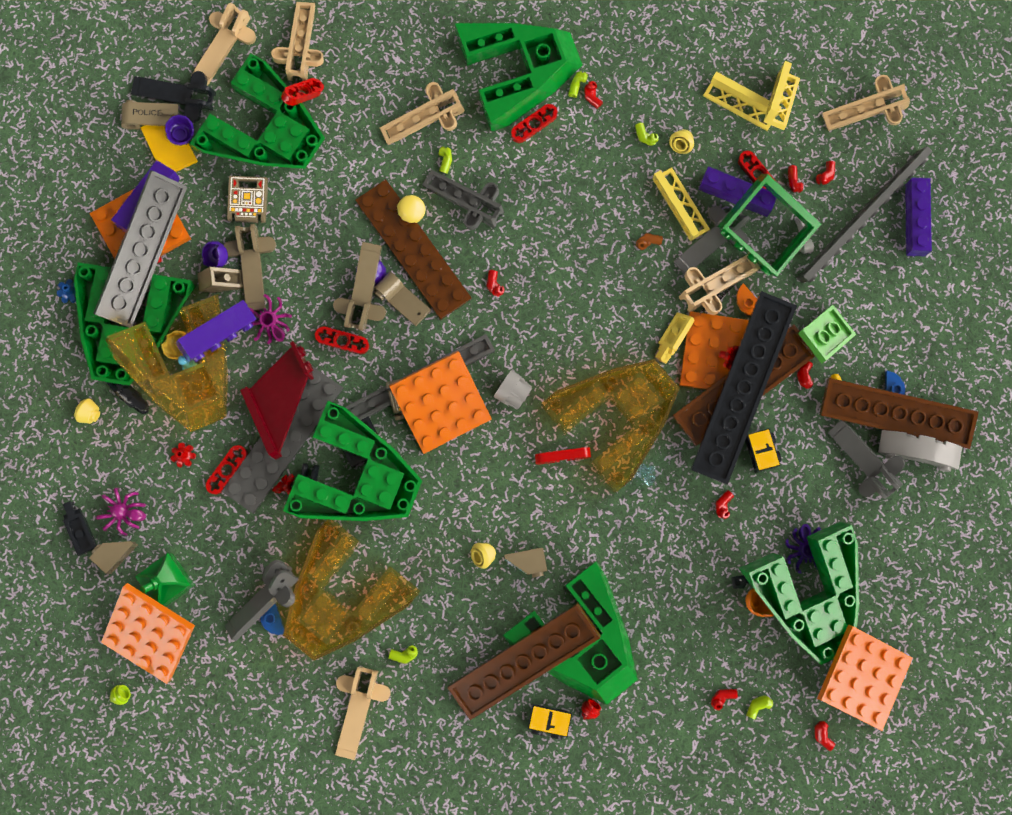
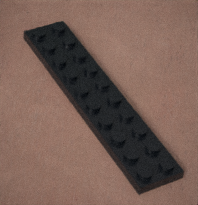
(743, 388)

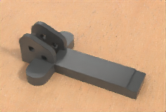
(467, 199)
(710, 241)
(868, 461)
(278, 586)

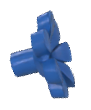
(67, 291)

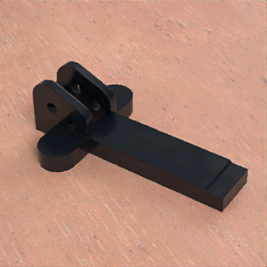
(177, 93)

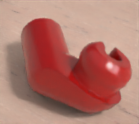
(828, 175)
(793, 181)
(492, 285)
(721, 505)
(721, 696)
(821, 735)

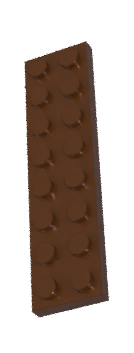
(413, 251)
(898, 412)
(696, 414)
(524, 661)

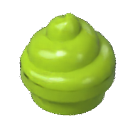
(120, 694)

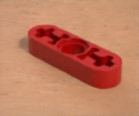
(299, 97)
(535, 116)
(754, 160)
(330, 331)
(556, 456)
(218, 470)

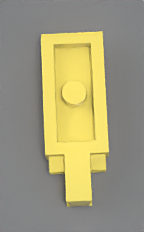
(674, 336)

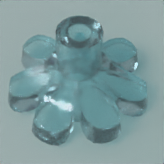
(646, 474)

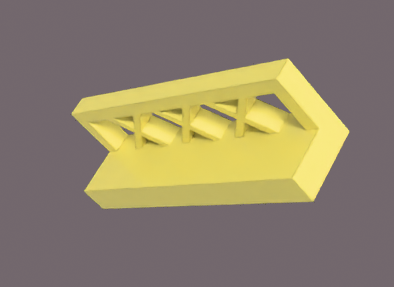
(743, 94)
(777, 97)
(677, 206)

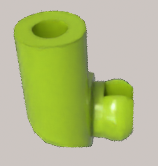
(575, 84)
(649, 139)
(447, 159)
(404, 656)
(757, 704)

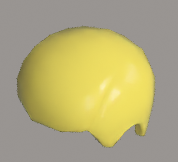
(411, 209)
(169, 347)

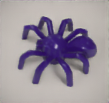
(804, 548)

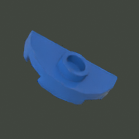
(894, 383)
(272, 621)

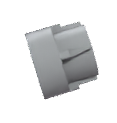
(513, 390)

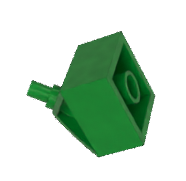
(164, 580)

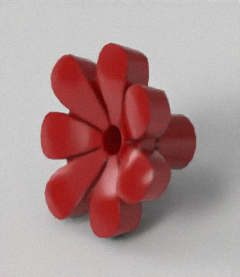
(728, 356)
(183, 455)
(285, 485)

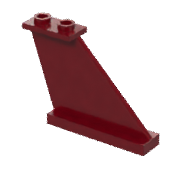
(276, 397)

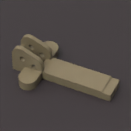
(251, 264)
(363, 289)

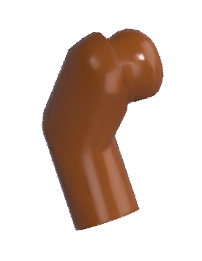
(648, 239)

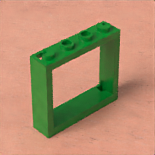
(794, 206)

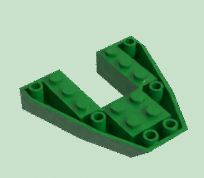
(547, 55)
(287, 140)
(163, 306)
(383, 488)
(823, 618)
(607, 664)

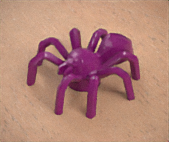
(269, 320)
(121, 511)

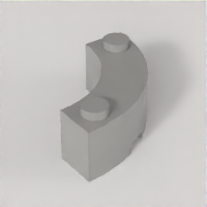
(920, 449)

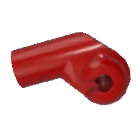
(590, 94)
(803, 375)

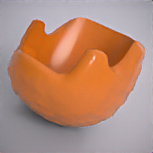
(757, 605)

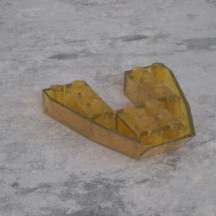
(640, 393)
(190, 396)
(322, 623)

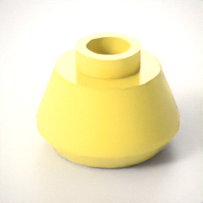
(682, 141)
(87, 411)
(482, 554)

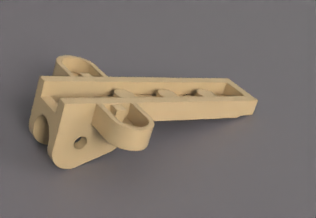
(225, 38)
(299, 44)
(870, 106)
(426, 114)
(715, 284)
(357, 709)

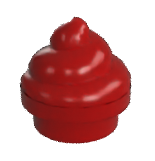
(590, 709)

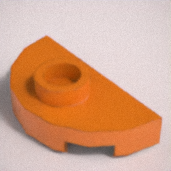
(745, 300)

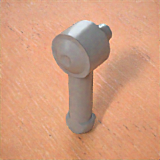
(808, 247)

